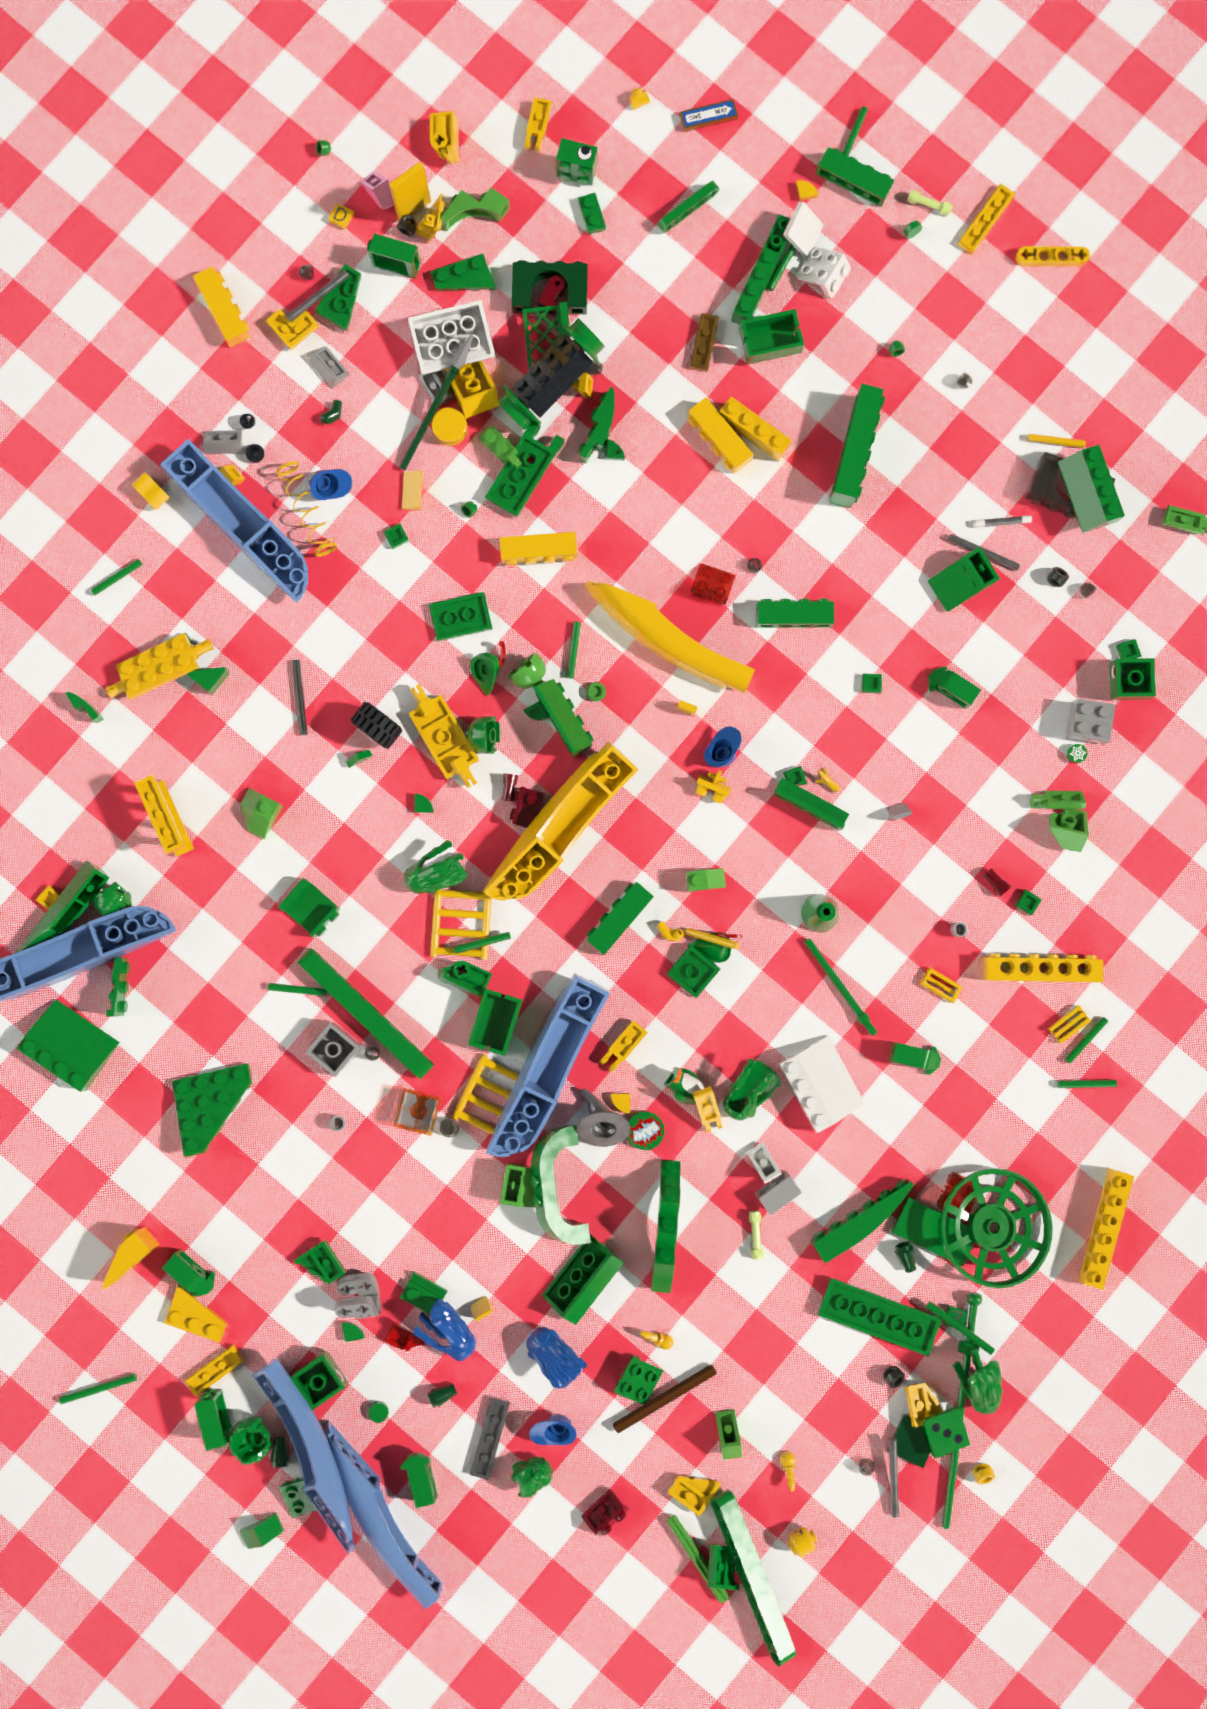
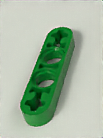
(688, 206)

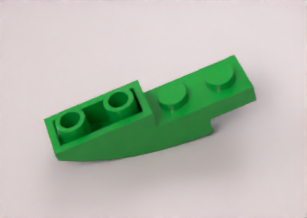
(602, 420)

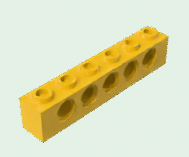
(1092, 973)
(1105, 1228)

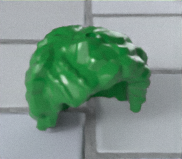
(249, 1440)

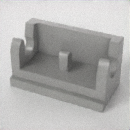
(778, 1193)

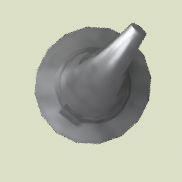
(601, 1125)

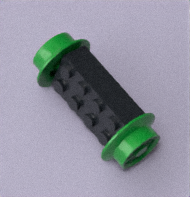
(552, 374)

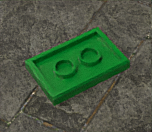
(460, 616)

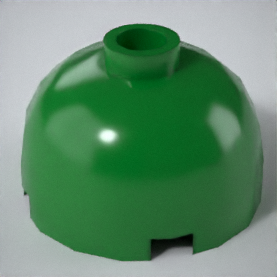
(484, 734)

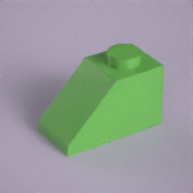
(705, 880)
(728, 1434)

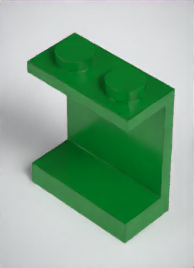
(310, 908)

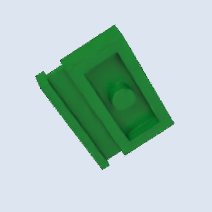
(422, 1292)

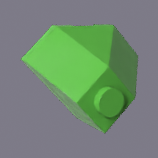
(259, 812)
(1070, 828)

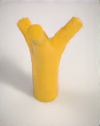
(827, 780)

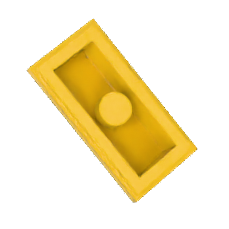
(412, 490)

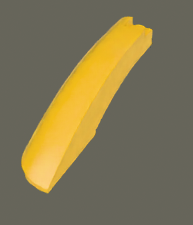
(663, 638)
(560, 824)

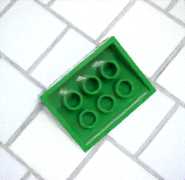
(68, 1046)

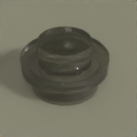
(449, 1127)

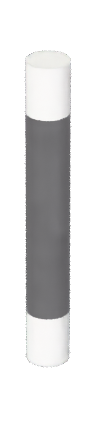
(1002, 521)

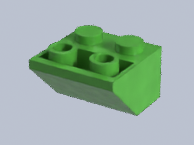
(517, 1186)

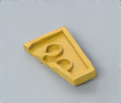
(194, 1317)

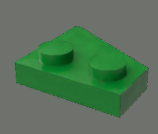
(322, 1262)
(721, 1569)

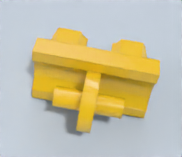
(720, 789)

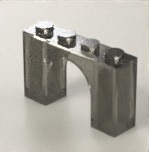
(1043, 489)

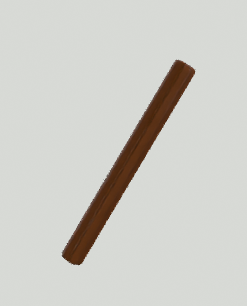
(664, 1398)

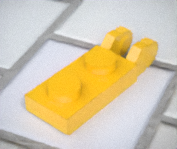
(538, 122)
(625, 1044)
(707, 1108)

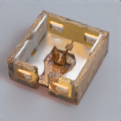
(416, 1121)

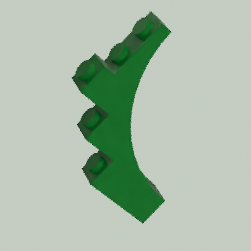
(666, 1227)

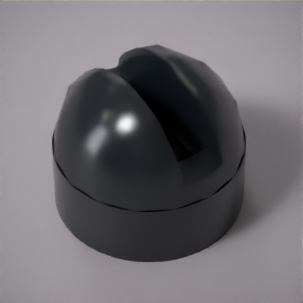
(244, 421)

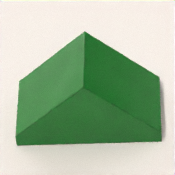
(210, 678)
(262, 1531)

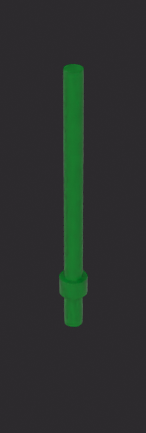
(862, 1017)

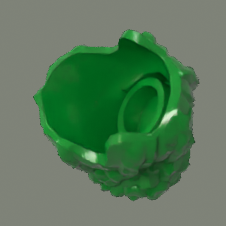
(532, 1475)

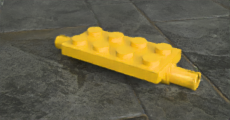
(158, 666)
(443, 736)

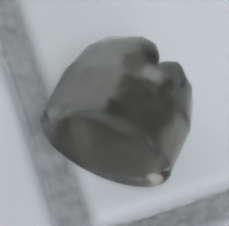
(306, 272)
(963, 380)
(751, 567)
(1087, 589)
(374, 1049)
(865, 1466)

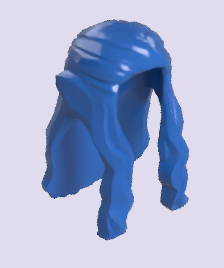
(449, 1326)
(554, 1357)

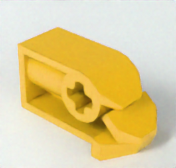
(445, 135)

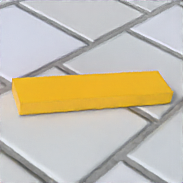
(986, 219)

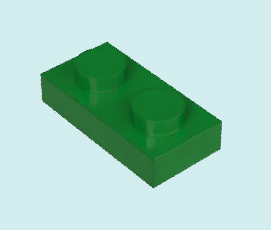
(591, 213)

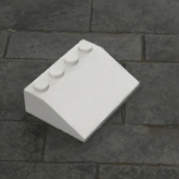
(444, 331)
(821, 1084)

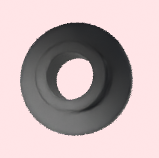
(252, 448)

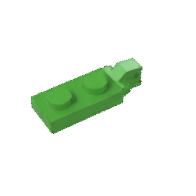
(500, 446)
(1185, 520)
(1058, 800)

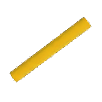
(1056, 440)
(712, 938)

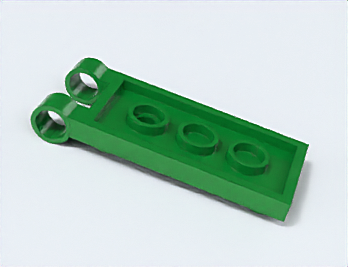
(516, 485)

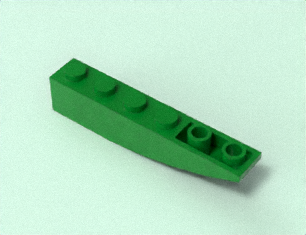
(762, 272)
(68, 905)
(859, 1223)

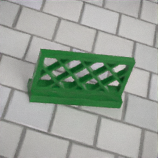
(562, 318)

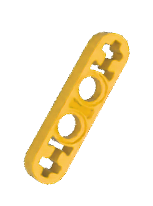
(1052, 252)

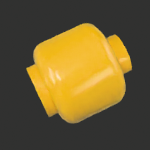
(802, 1541)

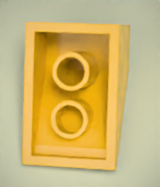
(474, 389)
(135, 1247)

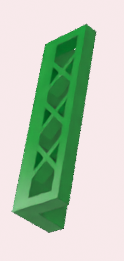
(811, 804)

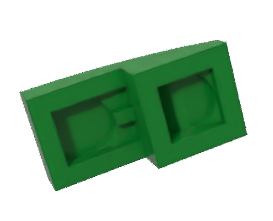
(81, 704)

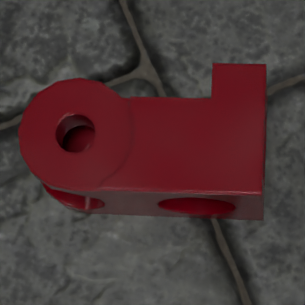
(552, 292)

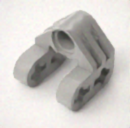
(365, 1304)

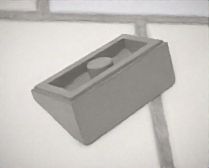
(328, 366)
(432, 384)
(223, 442)

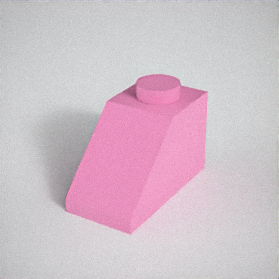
(378, 189)

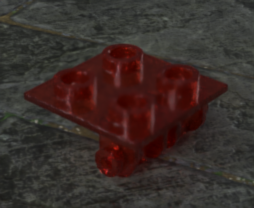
(712, 584)
(952, 1180)

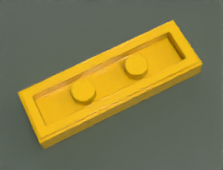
(214, 1370)

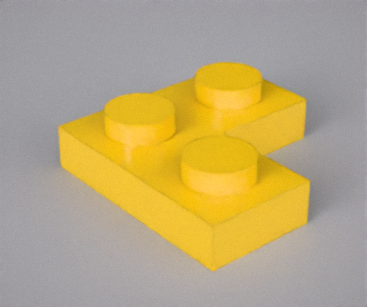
(292, 332)

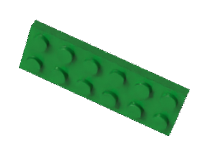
(879, 1316)

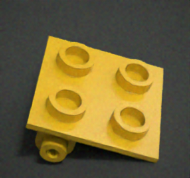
(431, 222)

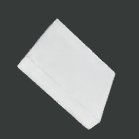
(803, 229)

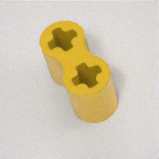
(150, 491)

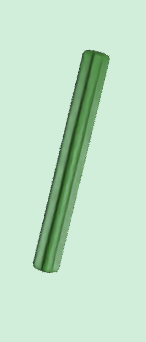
(694, 1554)

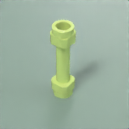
(945, 208)
(756, 1251)

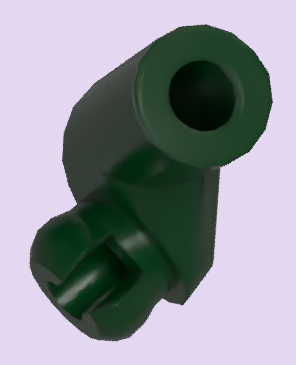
(332, 415)

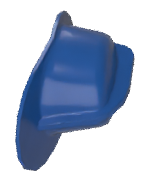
(330, 484)
(723, 747)
(554, 1431)

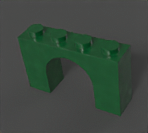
(527, 274)

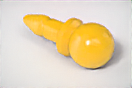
(664, 1341)
(788, 1460)

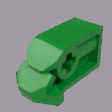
(953, 686)
(472, 982)
(915, 1057)
(189, 1274)
(420, 1479)

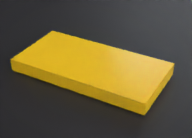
(410, 191)

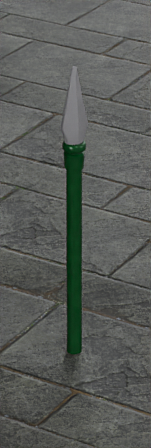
(458, 361)

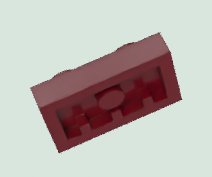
(527, 807)
(605, 1513)

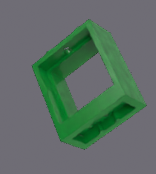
(394, 255)
(213, 1419)

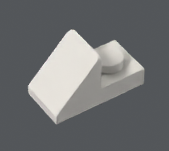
(764, 1163)

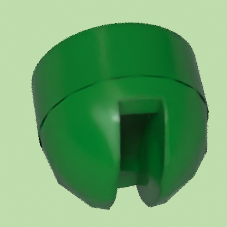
(323, 147)
(896, 348)
(469, 509)

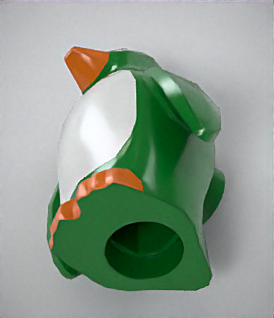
(683, 1084)

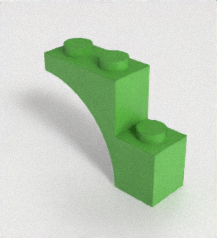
(462, 206)

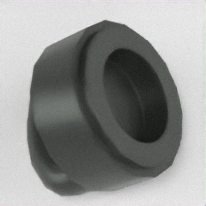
(406, 227)
(1058, 575)
(893, 1376)

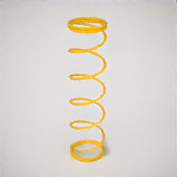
(323, 545)

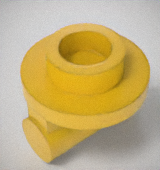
(638, 98)

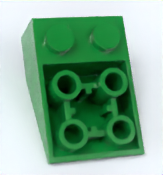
(963, 579)

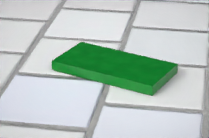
(922, 1227)

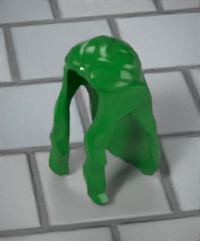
(437, 876)
(750, 1090)
(983, 1383)

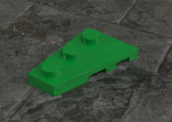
(463, 275)
(339, 303)
(121, 987)

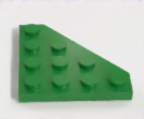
(206, 1103)

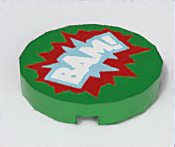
(645, 1130)

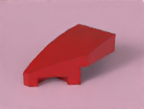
(402, 1338)

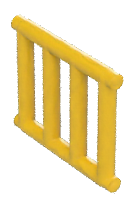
(438, 912)
(467, 1096)

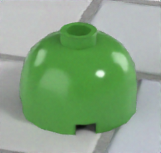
(529, 672)

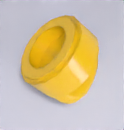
(985, 1475)

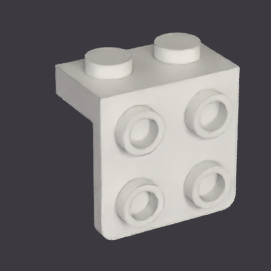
(825, 269)

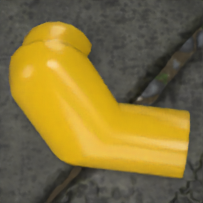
(670, 934)

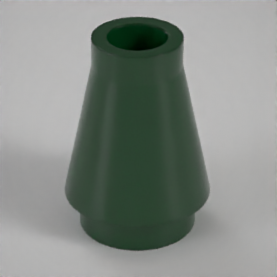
(905, 1254)
(440, 1395)
(279, 1453)

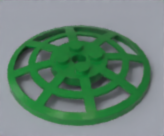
(1005, 1230)

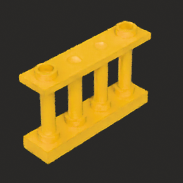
(164, 816)

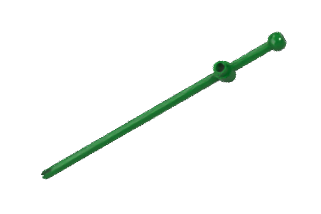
(964, 1347)

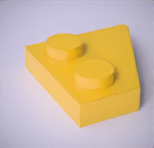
(920, 1403)
(693, 1492)

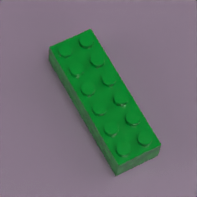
(857, 446)

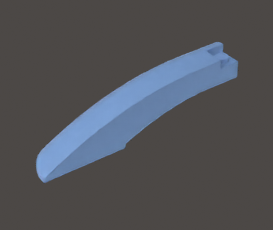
(238, 519)
(81, 950)
(547, 1067)
(312, 1448)
(378, 1524)

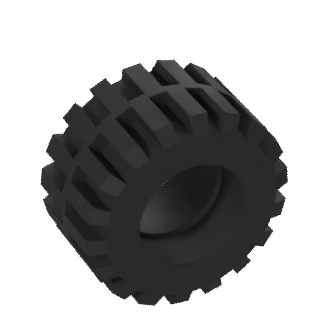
(376, 725)

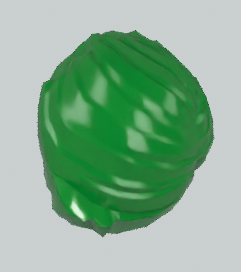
(111, 901)

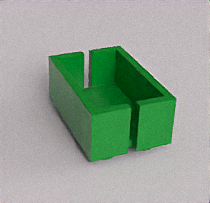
(771, 336)
(495, 1022)

